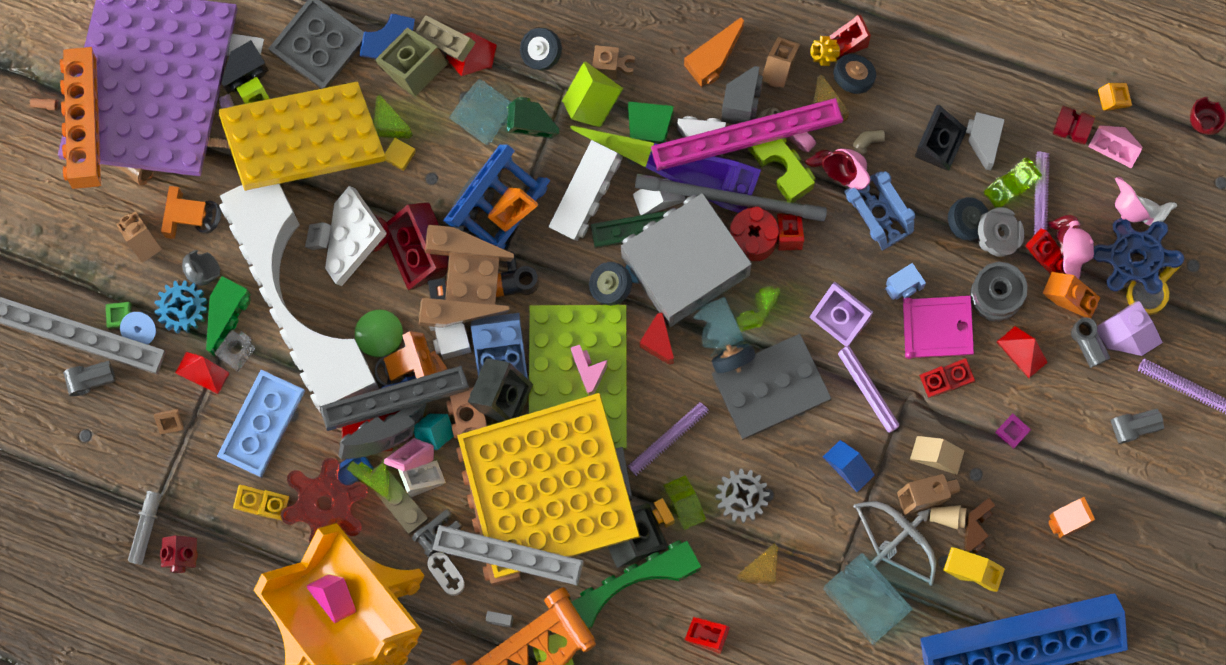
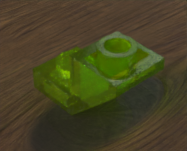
(1013, 184)
(765, 302)

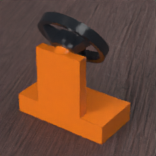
(188, 212)
(412, 357)

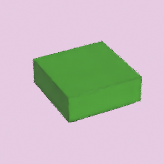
(115, 313)

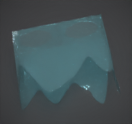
(720, 326)

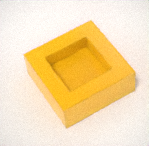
(399, 154)

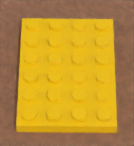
(301, 135)

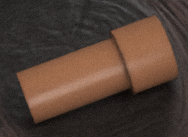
(49, 104)

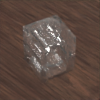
(235, 361)

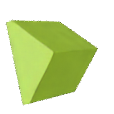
(591, 96)

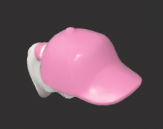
(1138, 208)

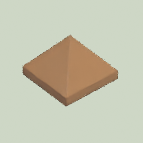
(168, 421)

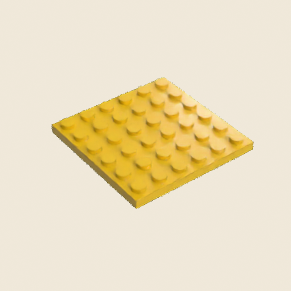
(550, 481)

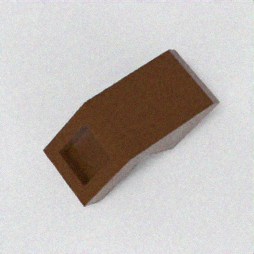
(974, 532)

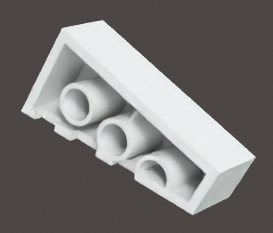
(586, 190)

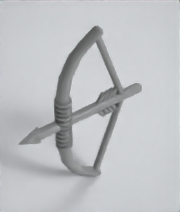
(889, 548)

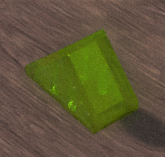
(388, 122)
(685, 502)

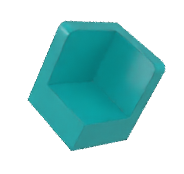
(434, 429)

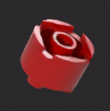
(755, 221)

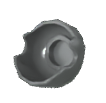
(200, 268)

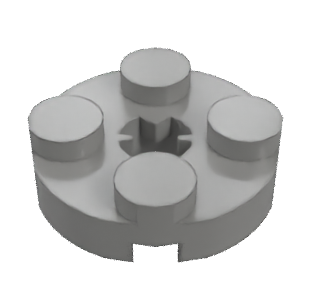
(989, 236)

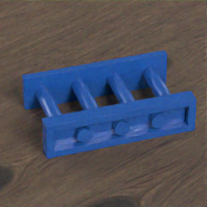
(487, 178)

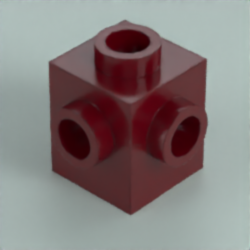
(178, 553)

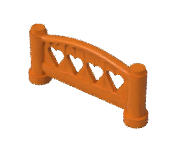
(561, 619)

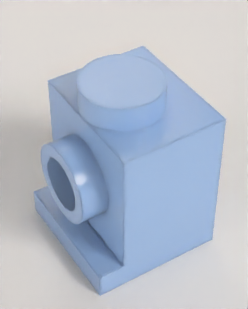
(904, 282)

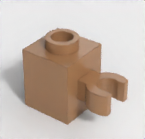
(608, 62)

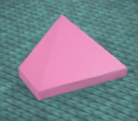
(1116, 144)

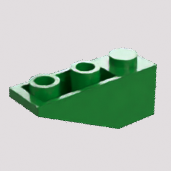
(224, 308)

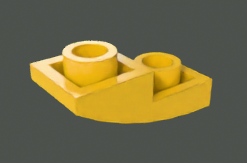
(260, 502)

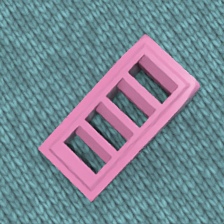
(411, 455)

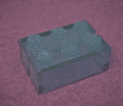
(867, 598)

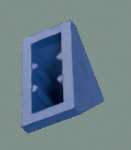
(849, 465)

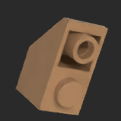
(138, 236)

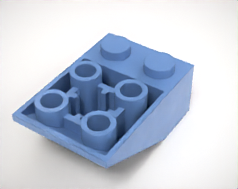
(500, 340)

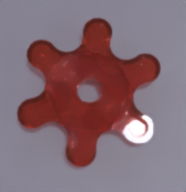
(328, 485)

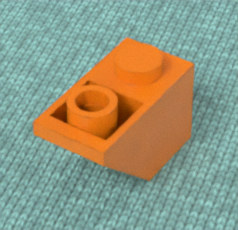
(1071, 294)

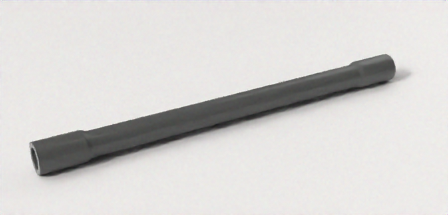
(804, 210)

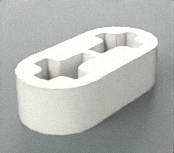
(441, 577)

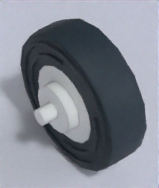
(540, 48)

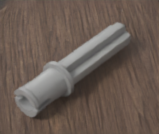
(144, 527)

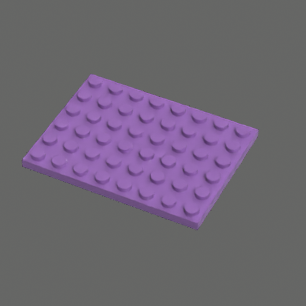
(158, 80)

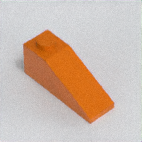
(710, 58)

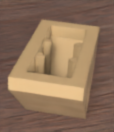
(937, 454)

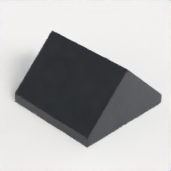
(941, 139)

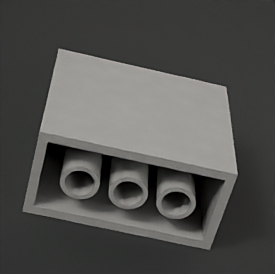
(685, 259)

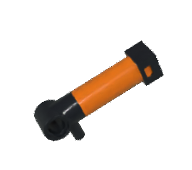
(507, 282)

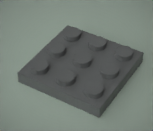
(317, 43)

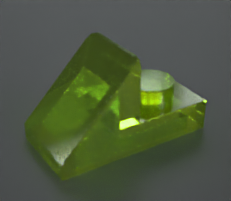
(378, 481)

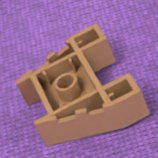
(469, 278)

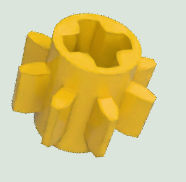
(825, 50)

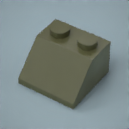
(411, 61)

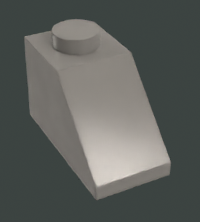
(985, 137)

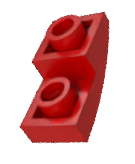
(1046, 251)
(947, 378)

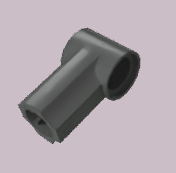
(1090, 345)
(82, 379)
(1130, 426)

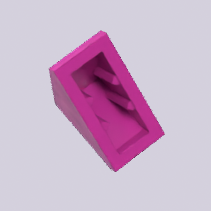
(333, 597)

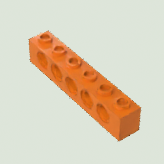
(89, 171)

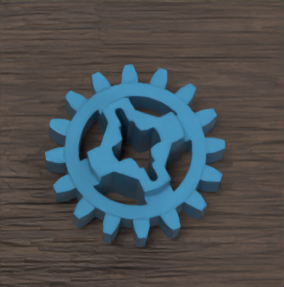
(171, 308)

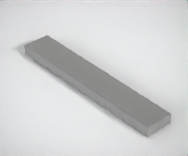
(508, 555)

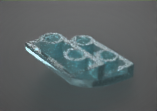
(482, 112)

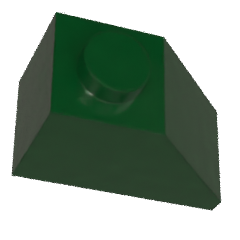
(530, 119)

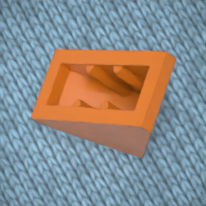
(511, 208)

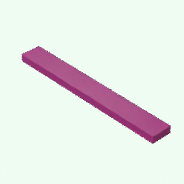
(746, 134)

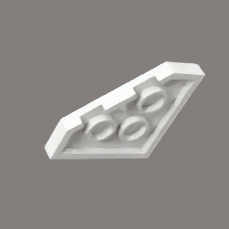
(352, 235)

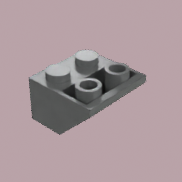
(740, 99)

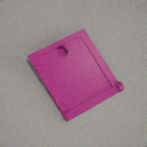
(933, 327)

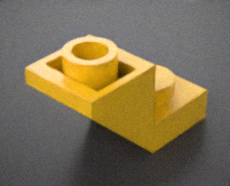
(974, 568)

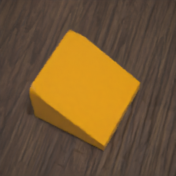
(1114, 96)

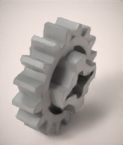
(731, 500)

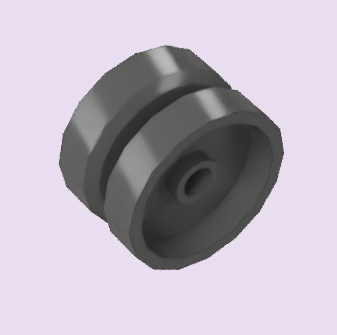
(1005, 279)

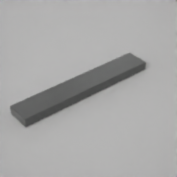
(394, 398)

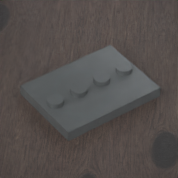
(772, 387)

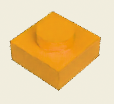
(662, 513)

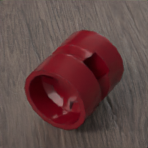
(1073, 125)

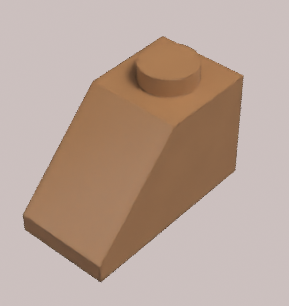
(780, 62)

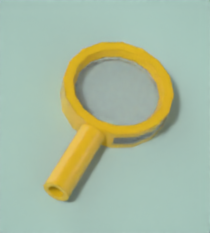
(1151, 303)

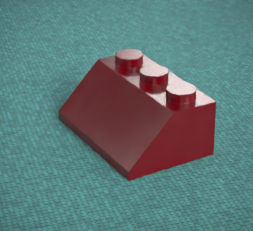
(408, 245)

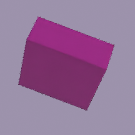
(1013, 431)

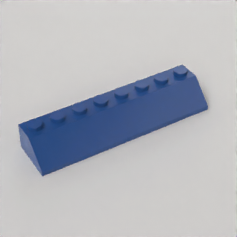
(1035, 638)

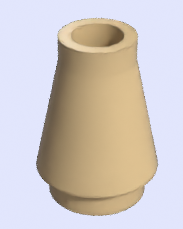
(949, 516)

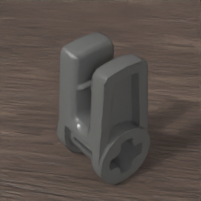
(429, 531)

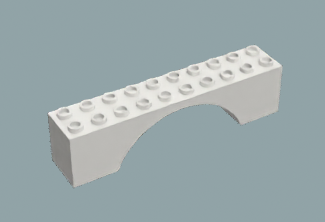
(264, 225)

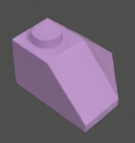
(1130, 331)

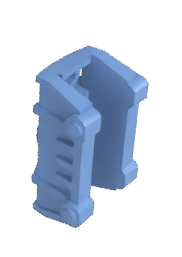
(890, 202)

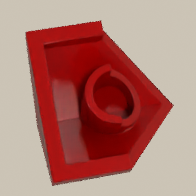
(479, 57)

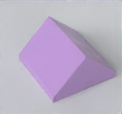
(841, 314)

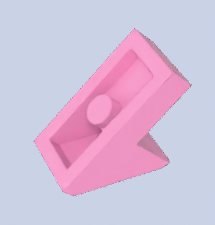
(590, 375)

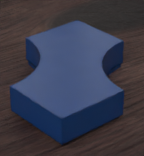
(376, 42)

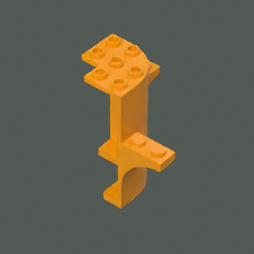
(374, 635)

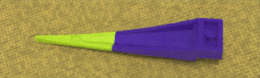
(709, 172)

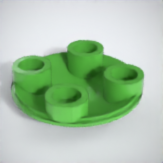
(378, 333)

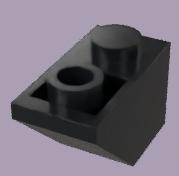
(242, 66)

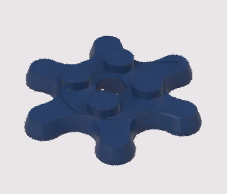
(1145, 243)

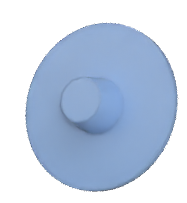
(138, 327)

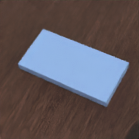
(261, 423)

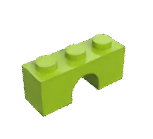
(796, 180)

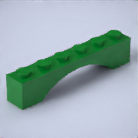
(673, 564)

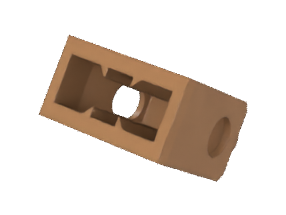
(926, 493)

